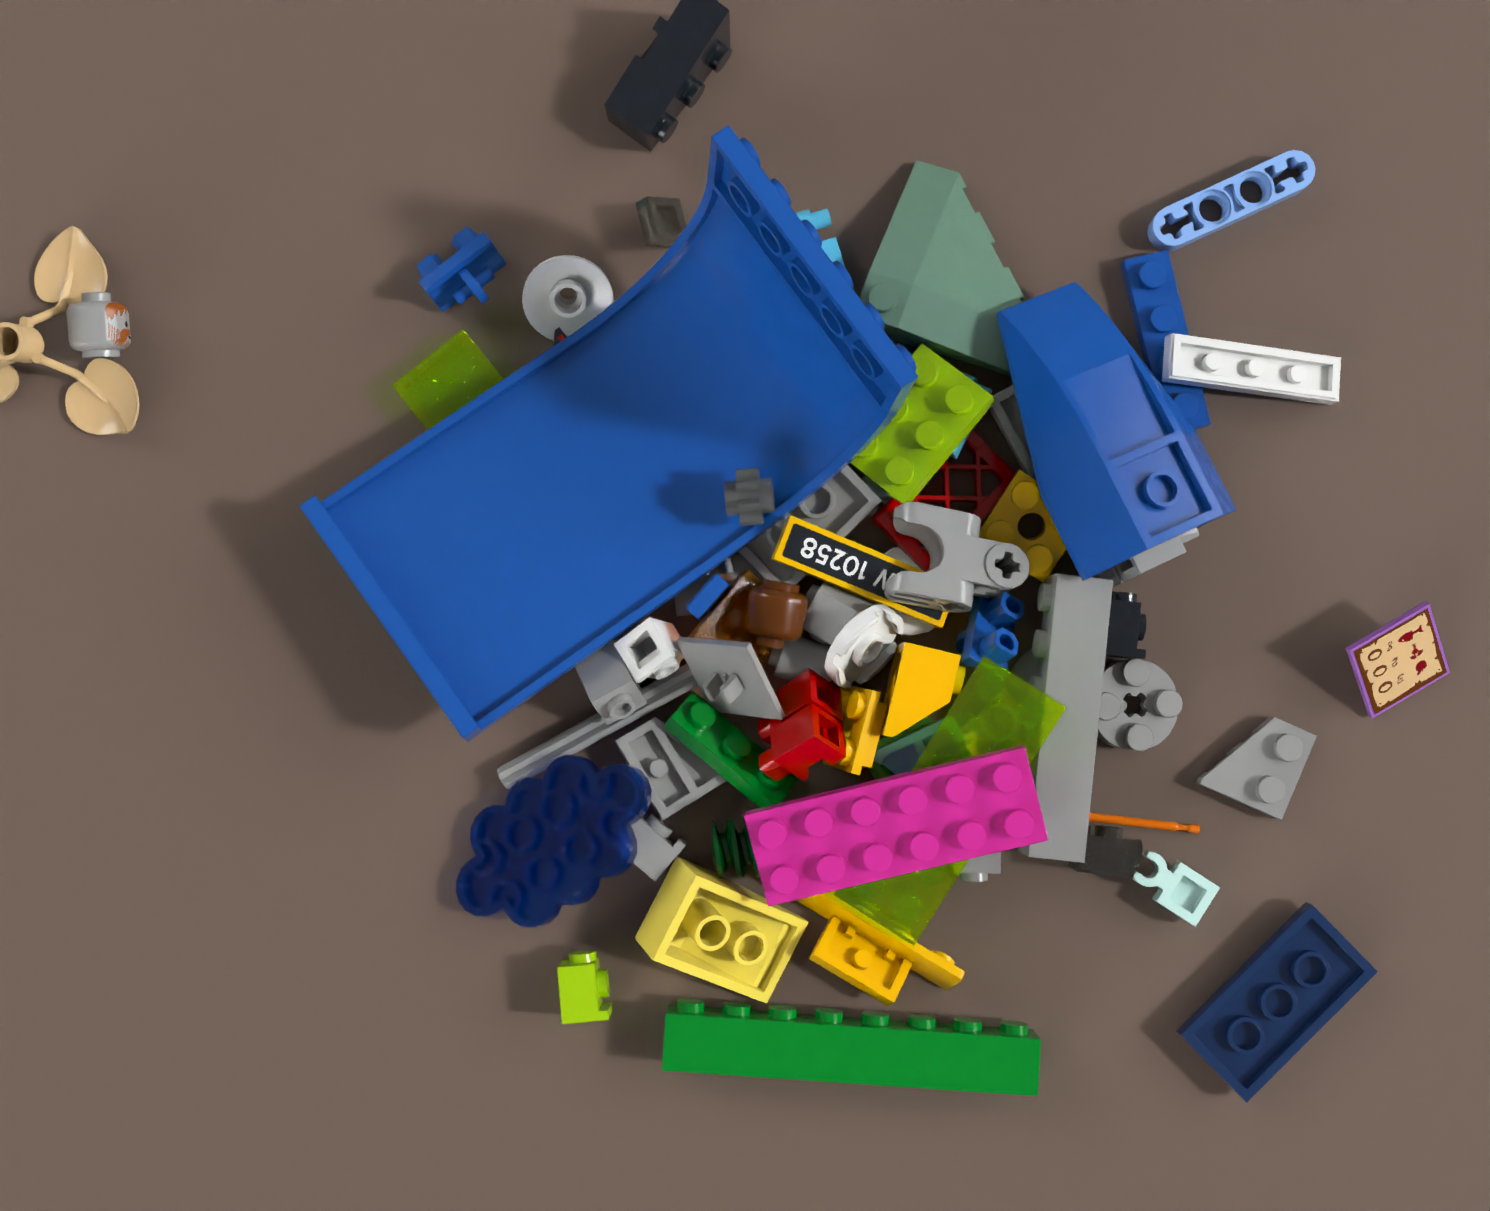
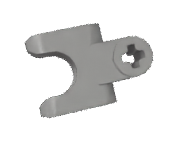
(958, 560)

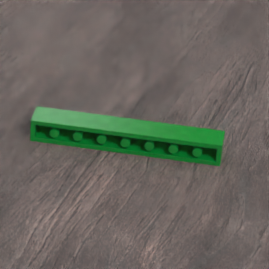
(851, 1048)

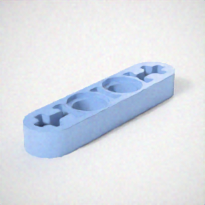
(1232, 204)

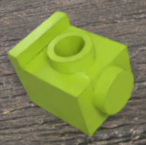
(582, 988)

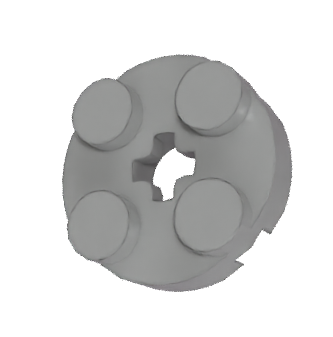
(1158, 705)

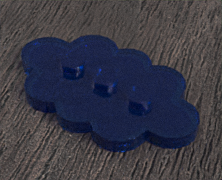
(553, 840)

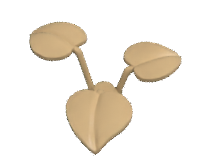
(105, 395)

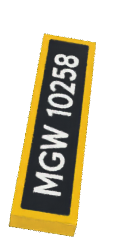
(846, 566)

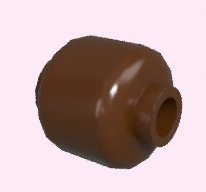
(775, 613)

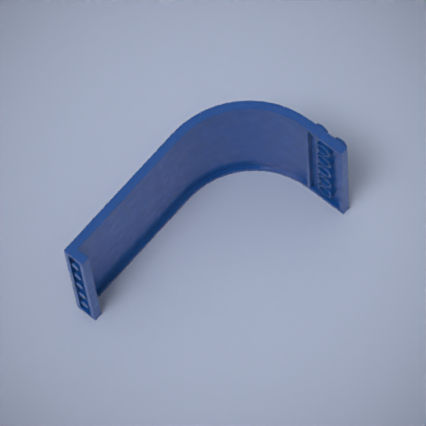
(603, 463)

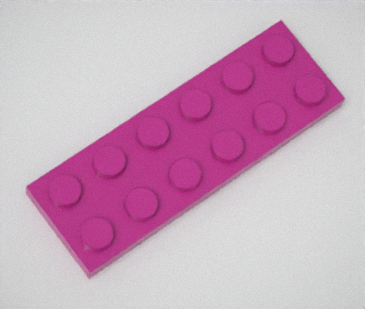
(896, 825)

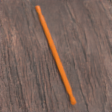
(1141, 822)

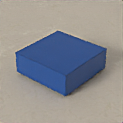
(707, 596)

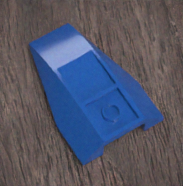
(1104, 434)

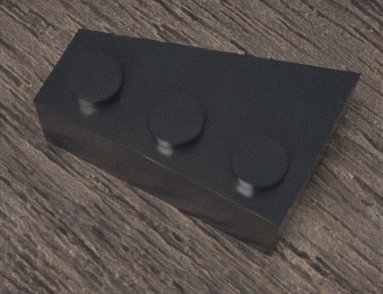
(671, 71)

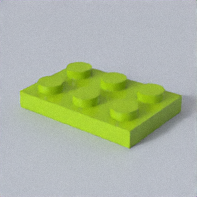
(926, 428)

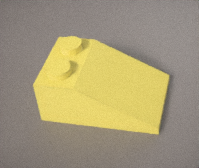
(719, 931)

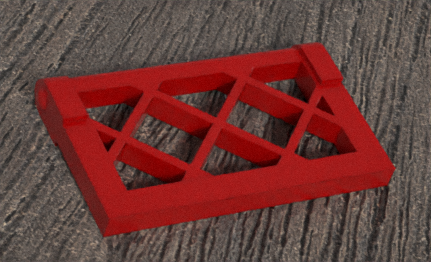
(982, 504)

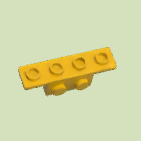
(871, 954)

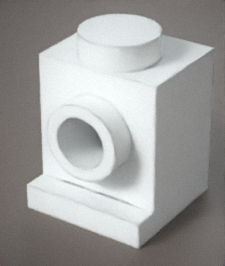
(655, 656)

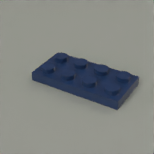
(1276, 1001)

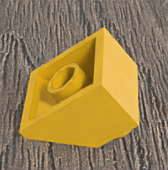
(919, 685)

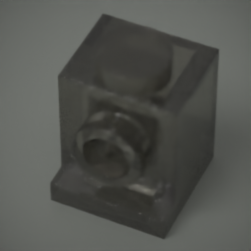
(1110, 853)

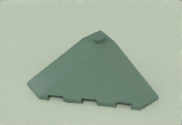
(940, 274)

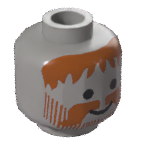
(98, 326)

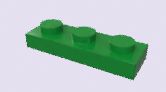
(726, 751)

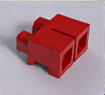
(808, 730)

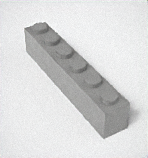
(1071, 671)

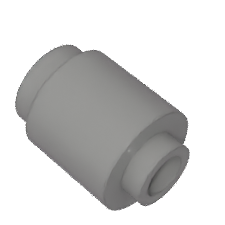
(798, 657)

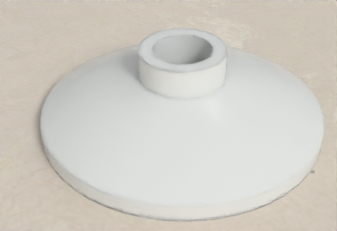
(549, 310)

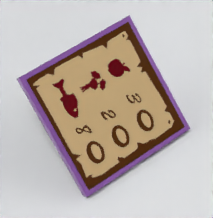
(1398, 659)

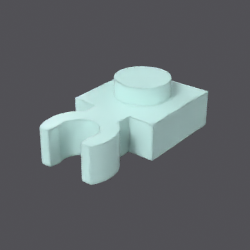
(1179, 889)

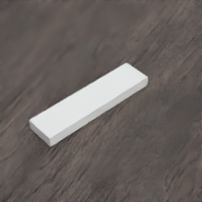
(1251, 369)

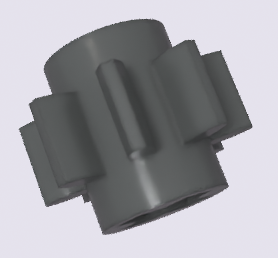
(749, 496)

